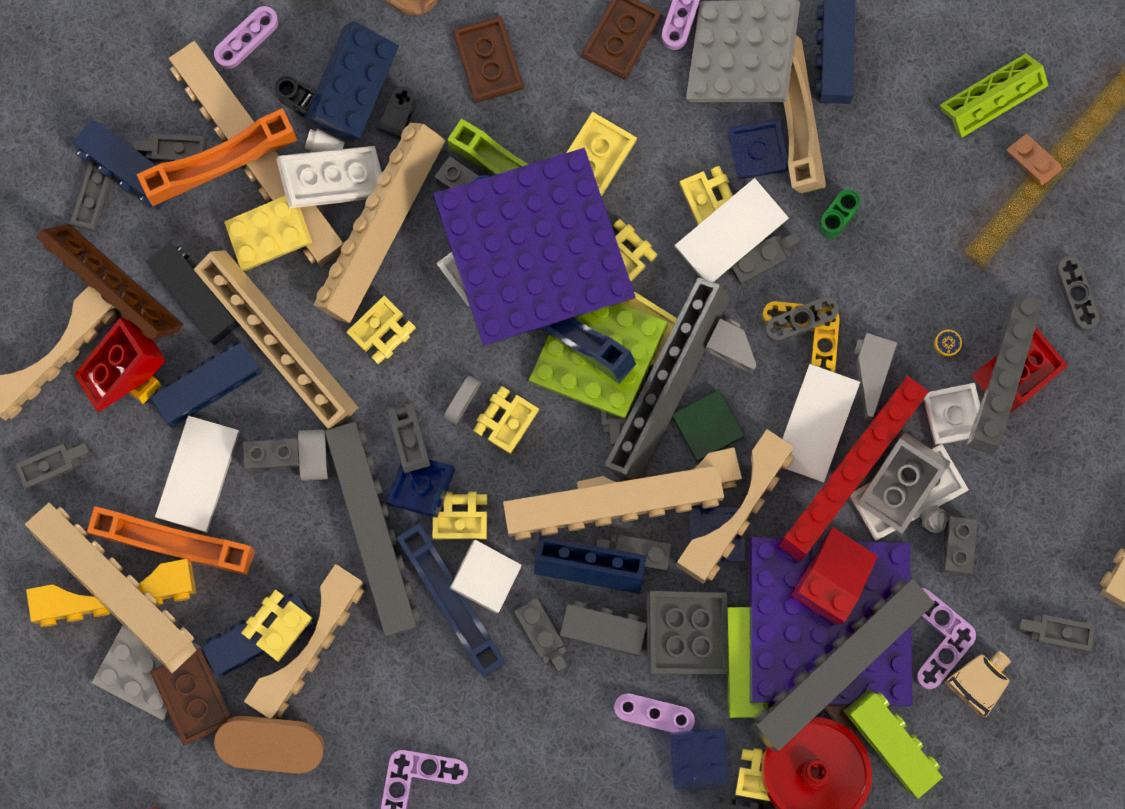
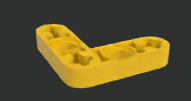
(823, 332)

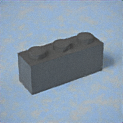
(603, 629)

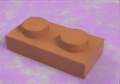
(1034, 159)

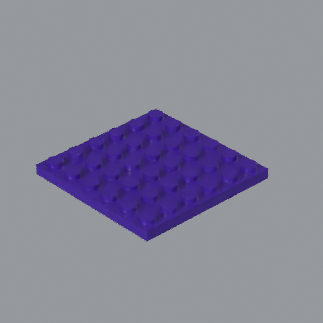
(533, 246)
(791, 635)

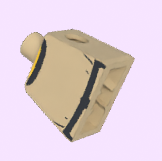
(980, 682)

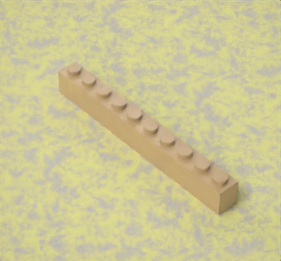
(231, 119)

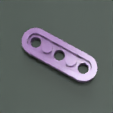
(679, 25)
(249, 27)
(641, 716)

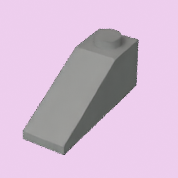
(872, 368)

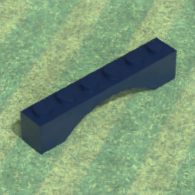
(594, 347)
(452, 604)

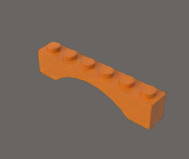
(181, 175)
(171, 541)

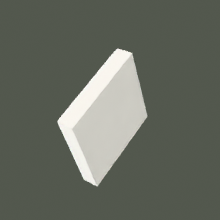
(951, 413)
(485, 576)

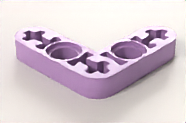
(949, 631)
(414, 770)

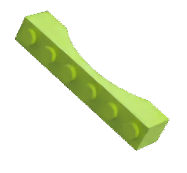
(481, 149)

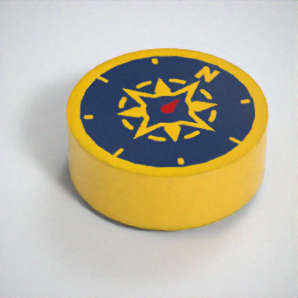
(947, 343)

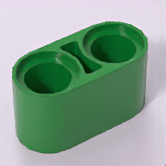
(839, 214)

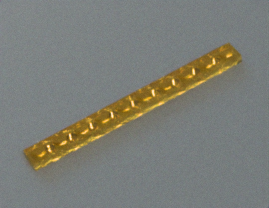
(1030, 192)

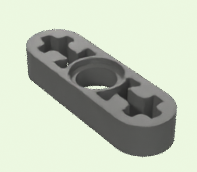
(1065, 277)
(816, 305)

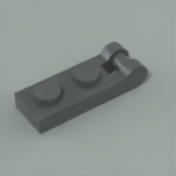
(408, 437)

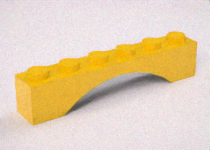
(54, 603)

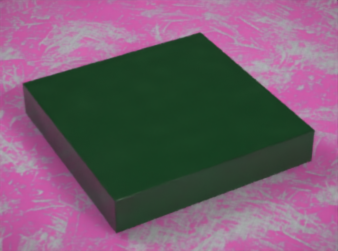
(707, 425)

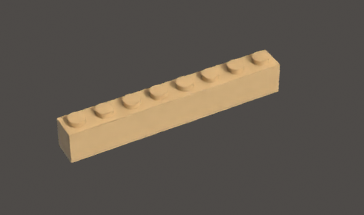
(379, 222)
(276, 338)
(613, 501)
(111, 587)

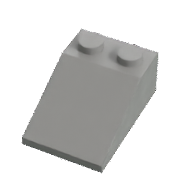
(903, 482)

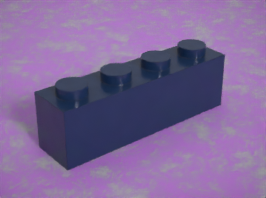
(837, 51)
(114, 159)
(206, 384)
(589, 564)
(234, 649)

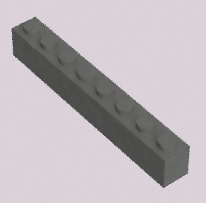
(667, 380)
(371, 529)
(841, 665)

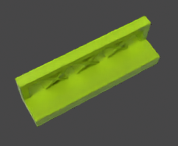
(997, 96)

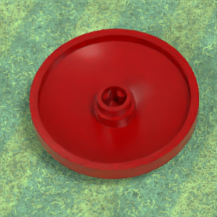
(818, 769)

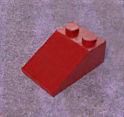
(118, 364)
(1040, 367)
(835, 577)

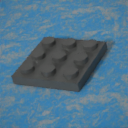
(687, 633)

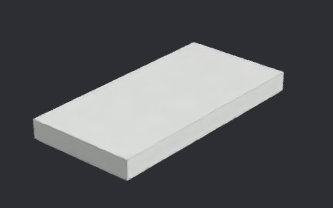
(329, 176)
(731, 231)
(818, 420)
(197, 474)
(947, 488)

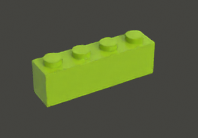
(739, 665)
(893, 744)

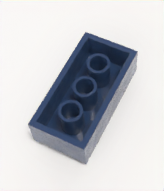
(351, 81)

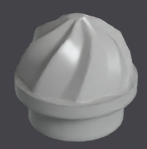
(934, 519)

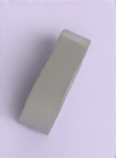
(462, 399)

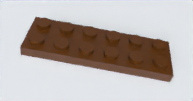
(110, 281)

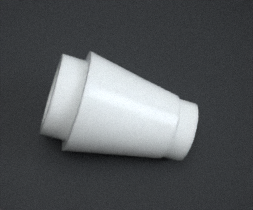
(321, 141)

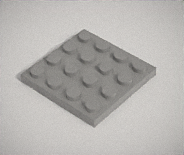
(743, 51)

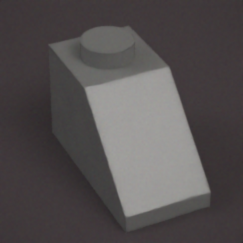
(731, 345)

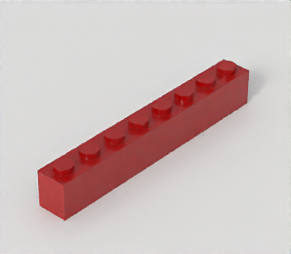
(853, 469)

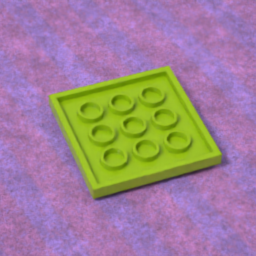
(575, 378)

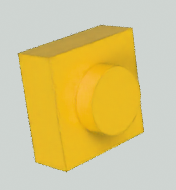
(146, 390)

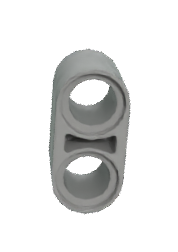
(313, 455)

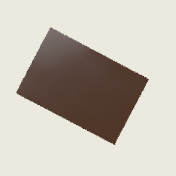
(621, 36)
(488, 59)
(191, 698)

